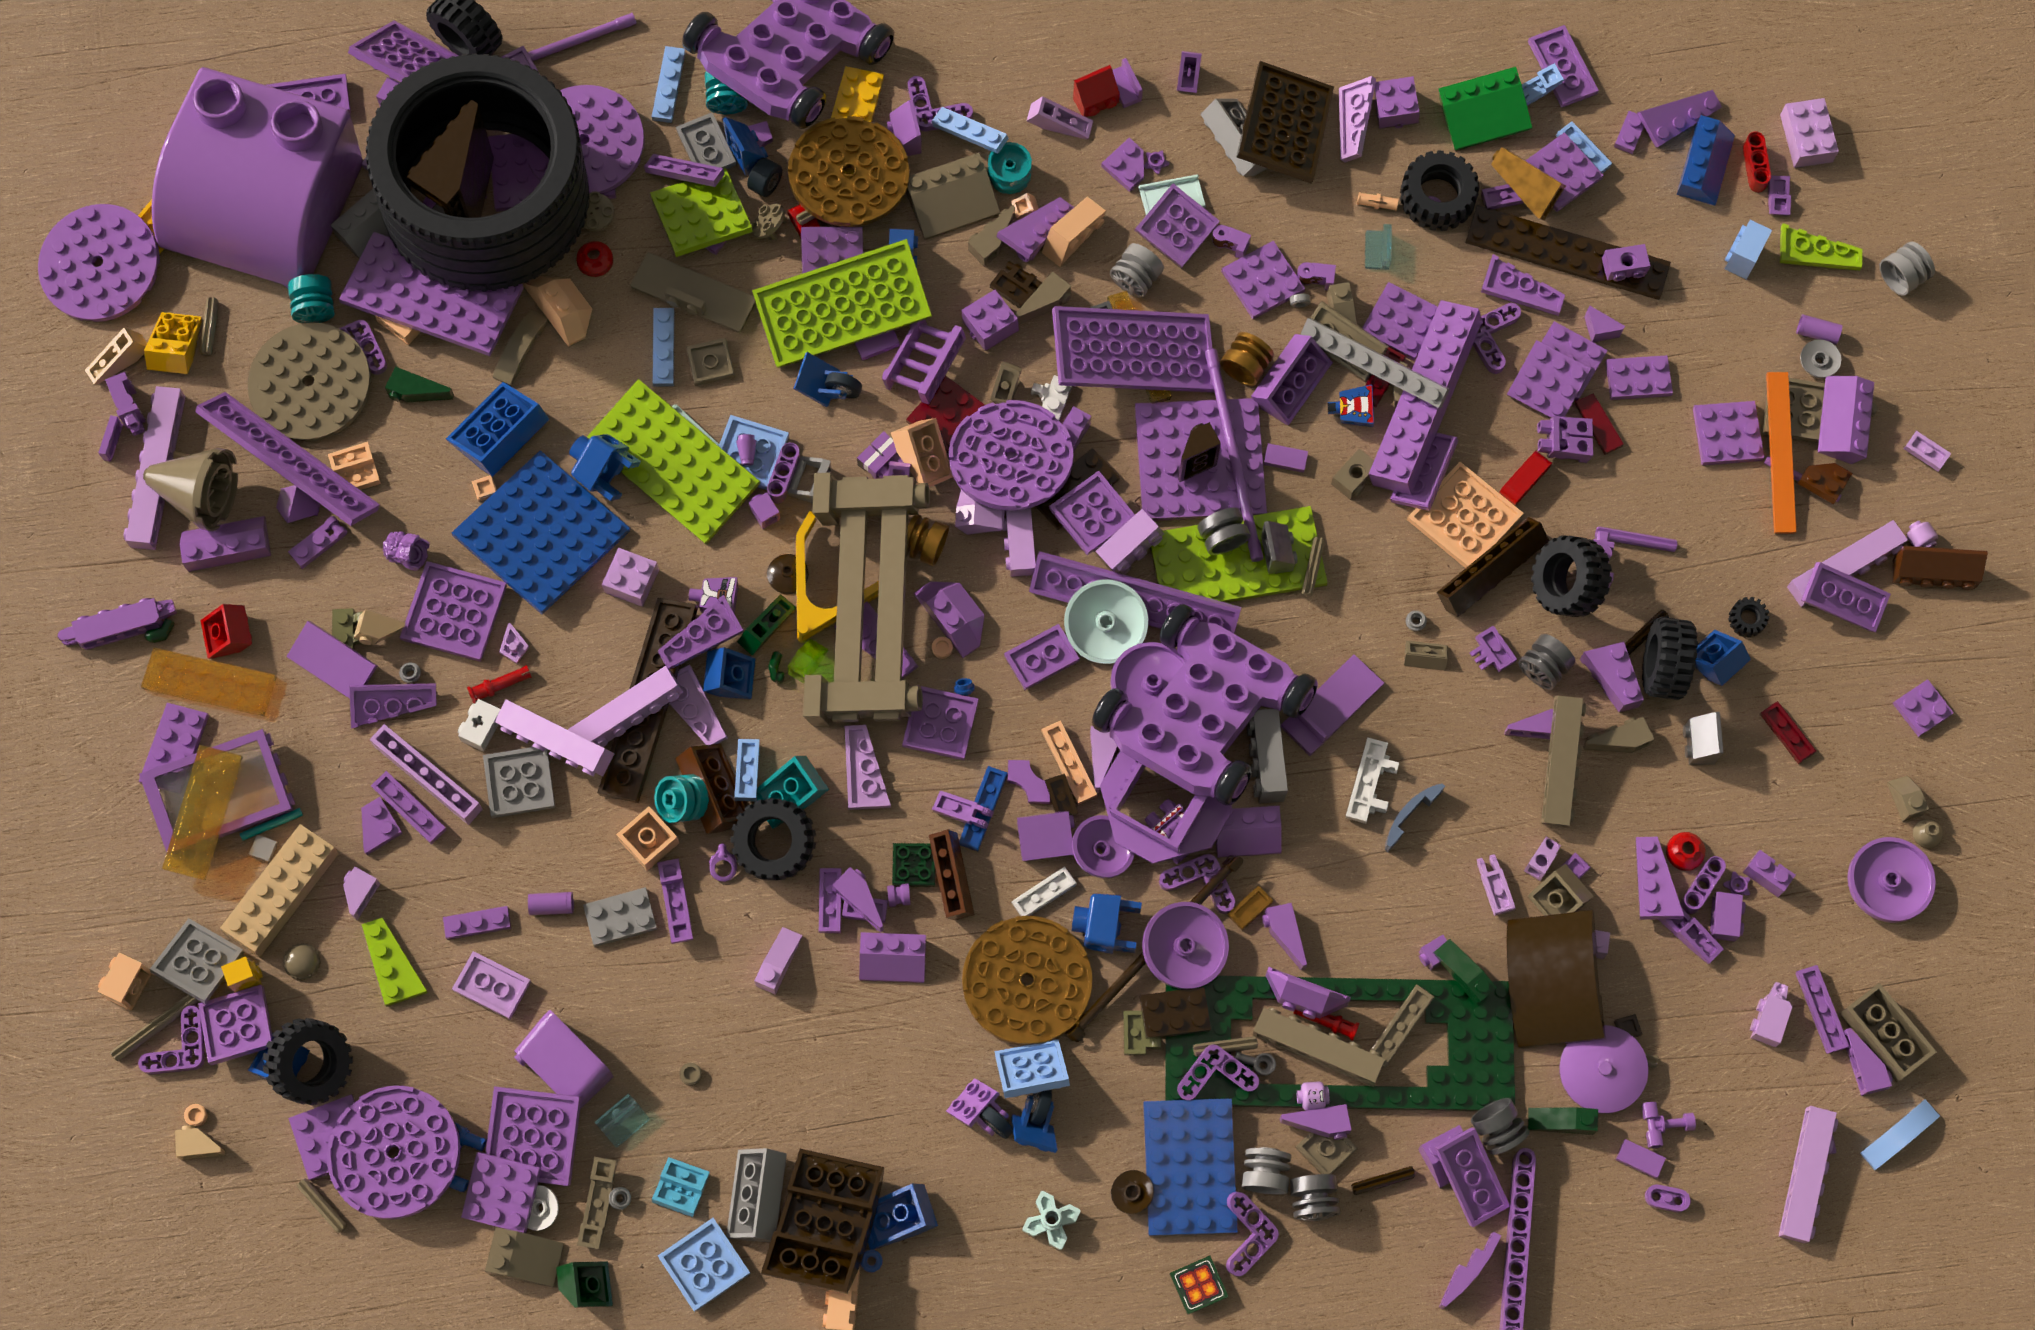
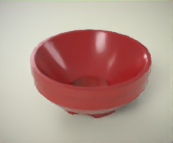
(598, 266)
(1679, 858)

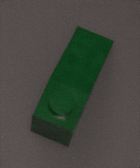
(414, 388)
(766, 624)
(1465, 971)
(1563, 1120)

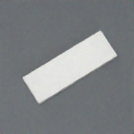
(1044, 893)

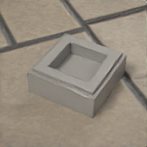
(263, 848)

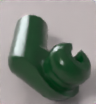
(159, 634)
(773, 666)

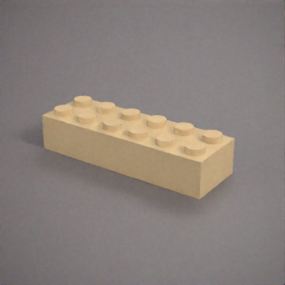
(279, 890)

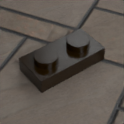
(1061, 794)

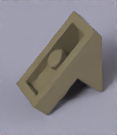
(1006, 383)

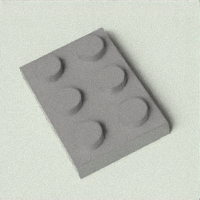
(706, 142)
(619, 917)

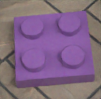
(1923, 708)

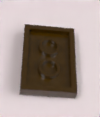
(1175, 1013)

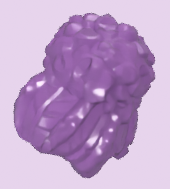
(406, 549)

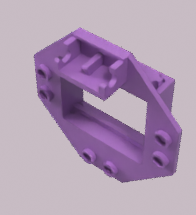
(1194, 832)

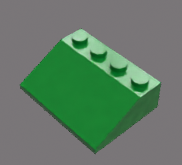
(1485, 108)

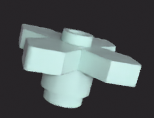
(1047, 1209)

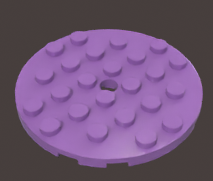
(613, 136)
(103, 291)
(1016, 483)
(412, 1179)

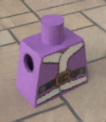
(713, 589)

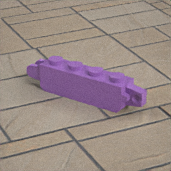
(117, 624)

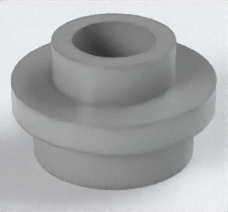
(1416, 615)
(410, 667)
(626, 1198)

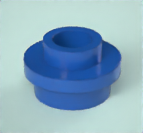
(964, 687)
(871, 1268)

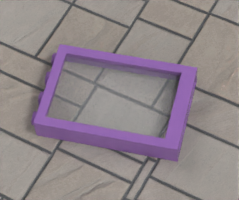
(256, 796)

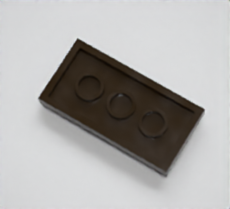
(1081, 470)

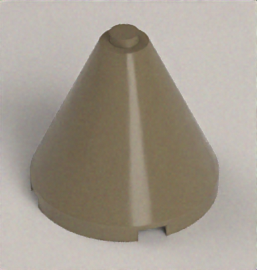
(197, 485)

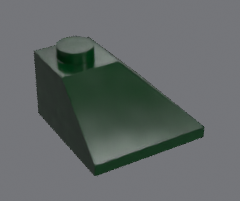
(585, 1284)

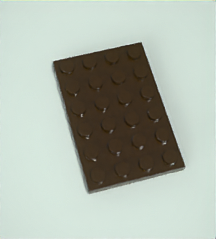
(1285, 122)

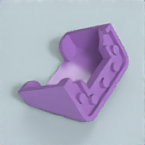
(562, 1059)

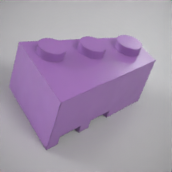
(1615, 674)

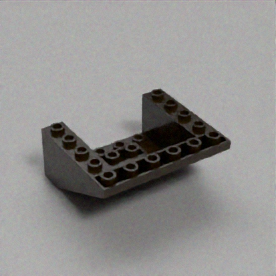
(457, 166)

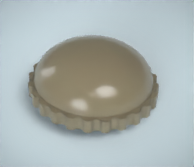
(301, 961)

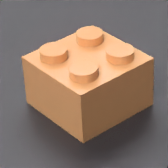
(648, 838)
(124, 981)

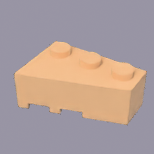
(1073, 230)
(842, 1308)

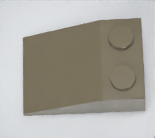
(524, 1257)

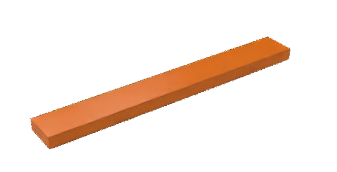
(1781, 453)

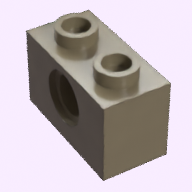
(1345, 482)

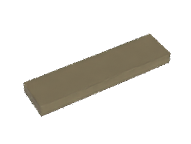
(1402, 1023)

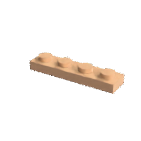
(1069, 762)

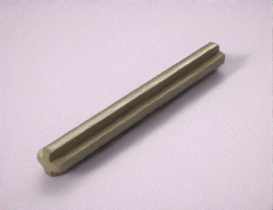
(152, 1028)

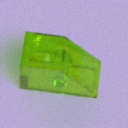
(806, 660)

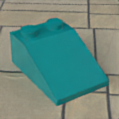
(793, 782)

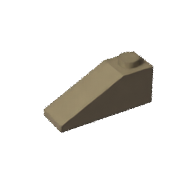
(1049, 294)
(1341, 299)

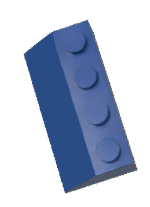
(1706, 161)

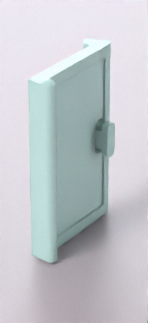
(1152, 192)

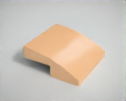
(356, 466)

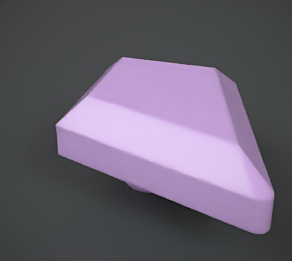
(513, 645)

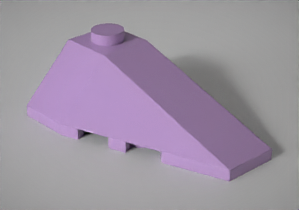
(977, 518)

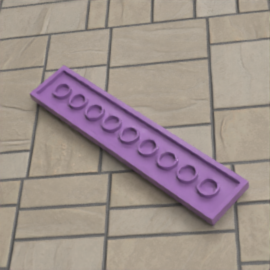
(287, 458)
(1062, 578)

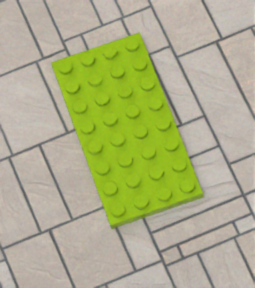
(842, 303)
(678, 462)
(1186, 565)

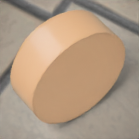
(942, 647)
(195, 1115)

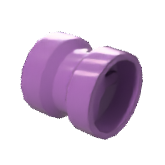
(898, 895)

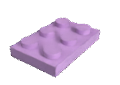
(491, 985)

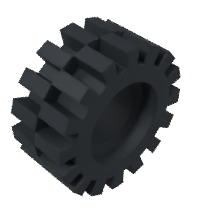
(1754, 606)

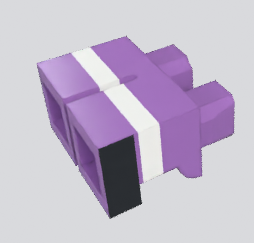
(878, 456)

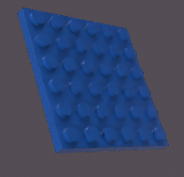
(541, 532)

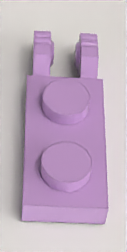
(1496, 887)

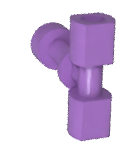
(1657, 1124)

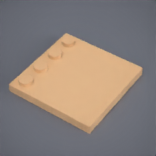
(1466, 516)

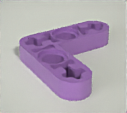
(926, 111)
(1485, 335)
(362, 340)
(1206, 874)
(183, 1054)
(1218, 1064)
(1256, 1237)

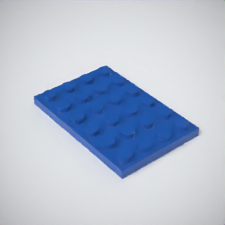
(1190, 1166)

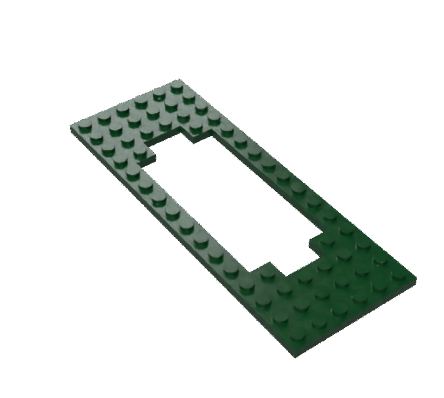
(1477, 1047)

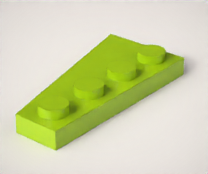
(1805, 249)
(393, 970)

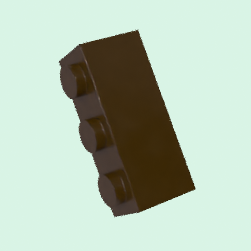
(1200, 451)

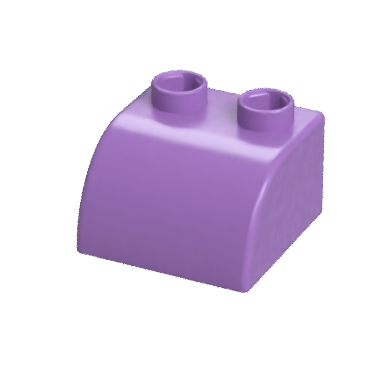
(253, 177)

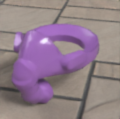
(723, 854)

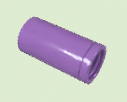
(1819, 329)
(550, 903)

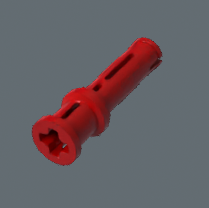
(489, 688)
(1335, 1023)

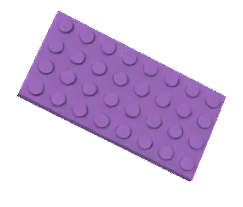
(398, 292)
(1132, 349)

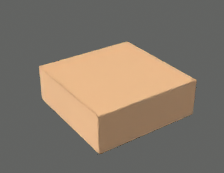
(484, 487)

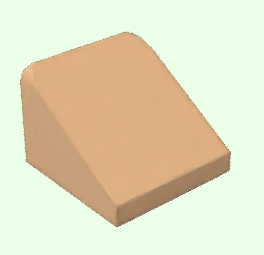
(1025, 205)

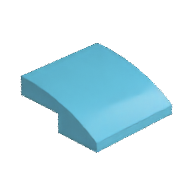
(680, 1187)

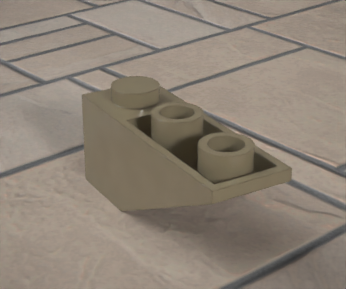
(986, 245)
(1626, 738)

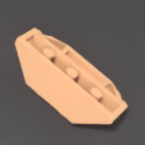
(562, 306)

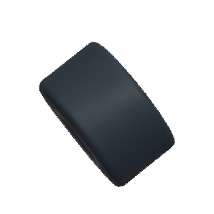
(764, 177)

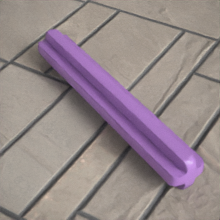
(1640, 539)

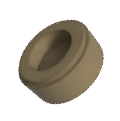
(690, 1074)

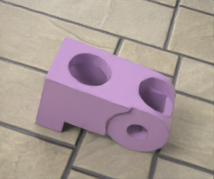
(1542, 858)

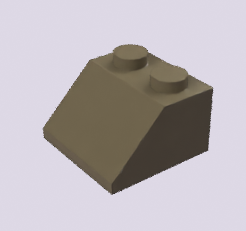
(1560, 893)

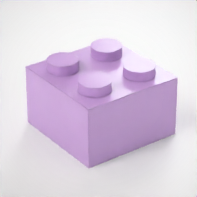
(630, 577)

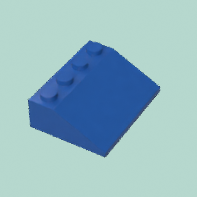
(498, 428)

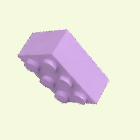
(1809, 132)
(1130, 542)

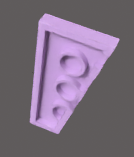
(1354, 114)

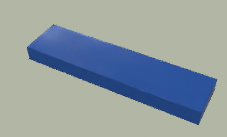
(987, 797)

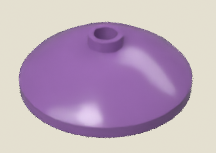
(1095, 834)

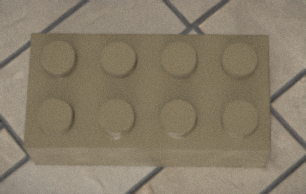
(1888, 1032)

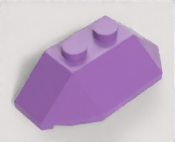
(953, 613)
(1304, 995)

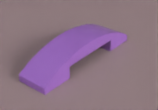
(675, 901)

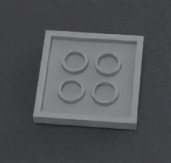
(518, 781)
(195, 960)

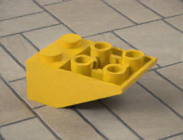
(173, 343)

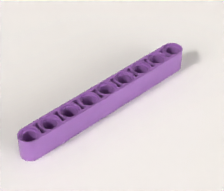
(1521, 1237)

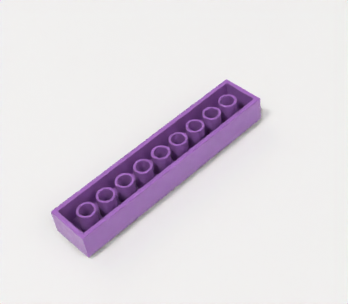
(1415, 420)

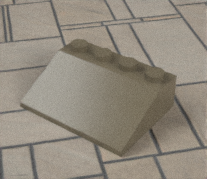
(952, 196)

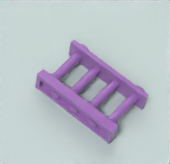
(934, 372)

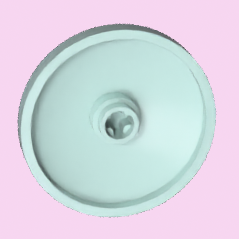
(1105, 620)

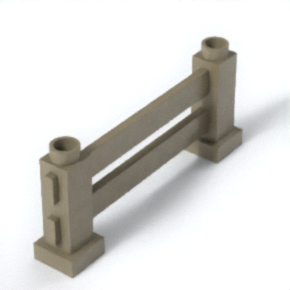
(889, 695)

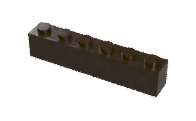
(1493, 566)

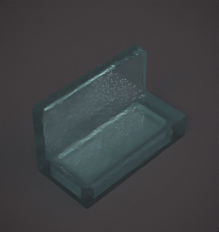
(1378, 248)
(622, 1120)

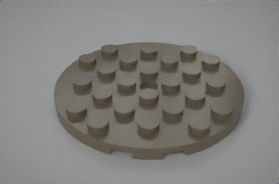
(306, 352)

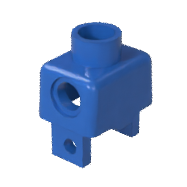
(599, 462)
(1102, 923)

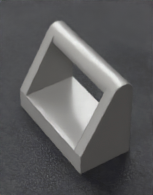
(824, 467)

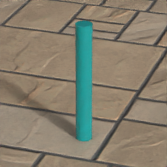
(271, 824)

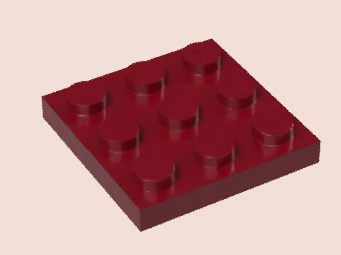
(949, 408)

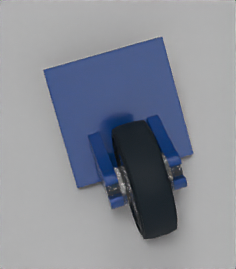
(824, 382)
(1033, 1125)

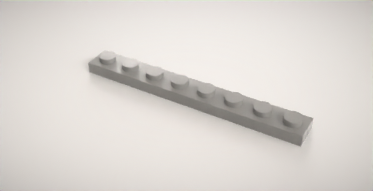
(1376, 363)

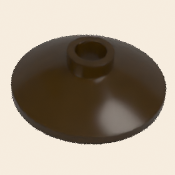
(778, 579)
(1124, 1186)

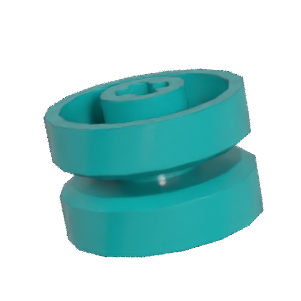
(1010, 168)
(681, 798)

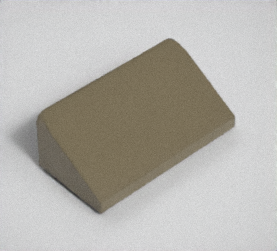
(1426, 655)

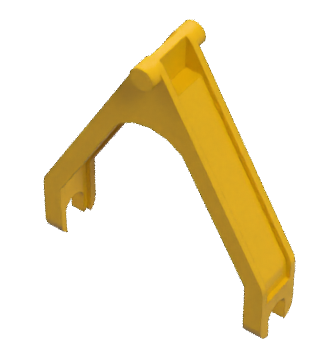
(809, 617)

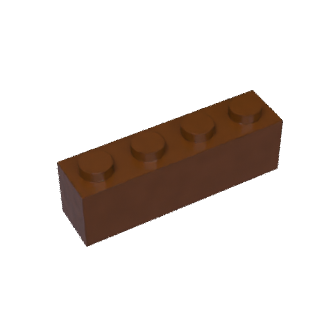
(951, 875)

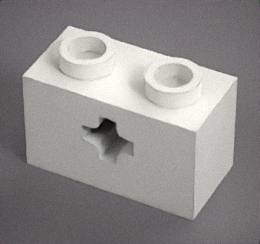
(479, 736)

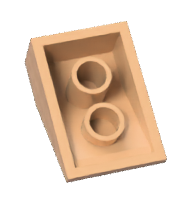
(924, 450)

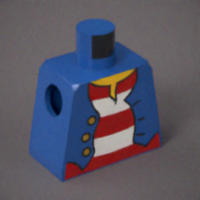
(1354, 406)

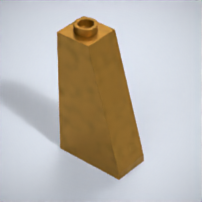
(1531, 184)

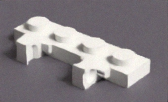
(1053, 396)
(1372, 765)

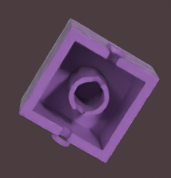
(1396, 102)
(990, 320)

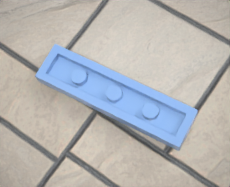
(668, 84)
(969, 130)
(663, 347)

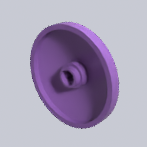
(1145, 672)
(1891, 879)
(1185, 945)
(1604, 1072)

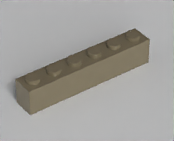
(1562, 761)
(1318, 1046)

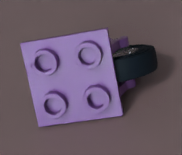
(974, 1103)

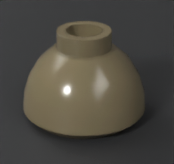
(1928, 833)

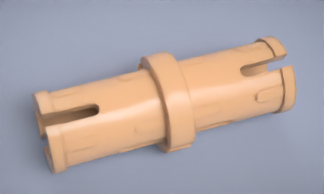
(1364, 199)

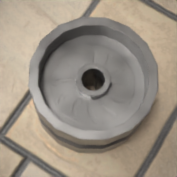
(1224, 531)

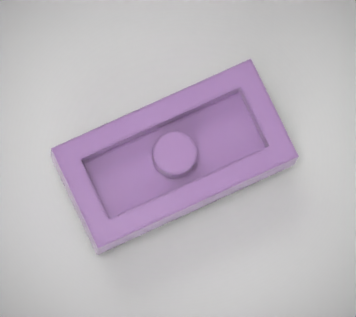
(1927, 451)

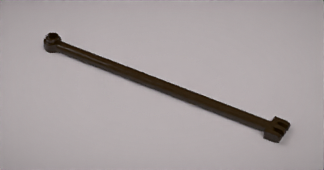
(1077, 1032)

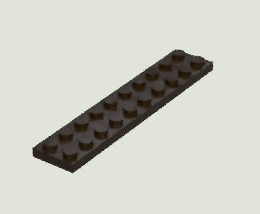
(1558, 250)
(635, 748)

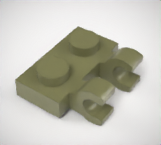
(344, 626)
(1134, 1035)

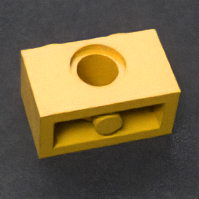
(242, 974)

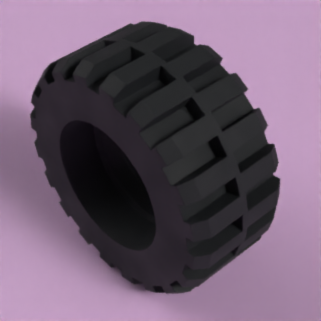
(464, 27)
(1446, 168)
(1591, 578)
(1669, 658)
(746, 831)
(333, 1070)

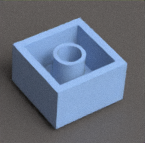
(1746, 248)

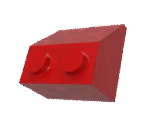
(1096, 92)
(226, 631)

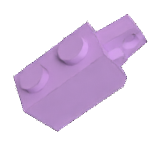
(1772, 1016)

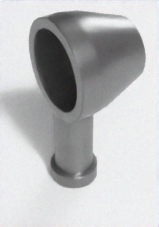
(1264, 1058)

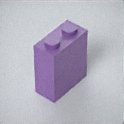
(1045, 835)

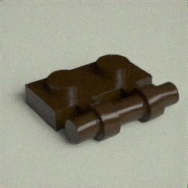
(1013, 289)

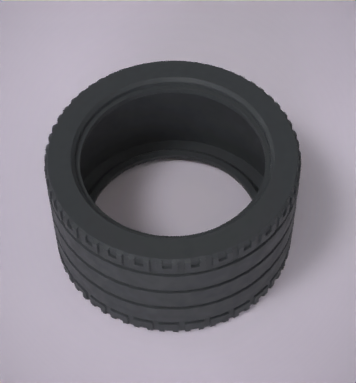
(495, 248)

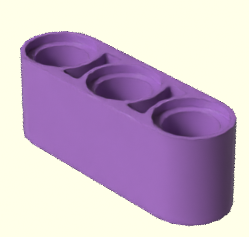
(783, 463)
(1707, 876)

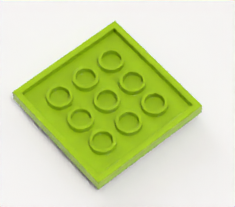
(700, 214)

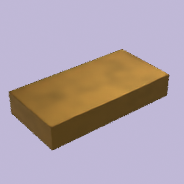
(1250, 908)

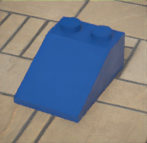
(743, 144)
(902, 1216)

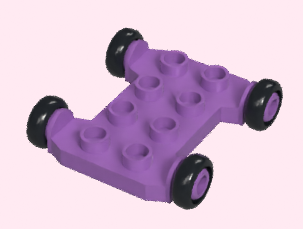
(784, 50)
(1203, 707)

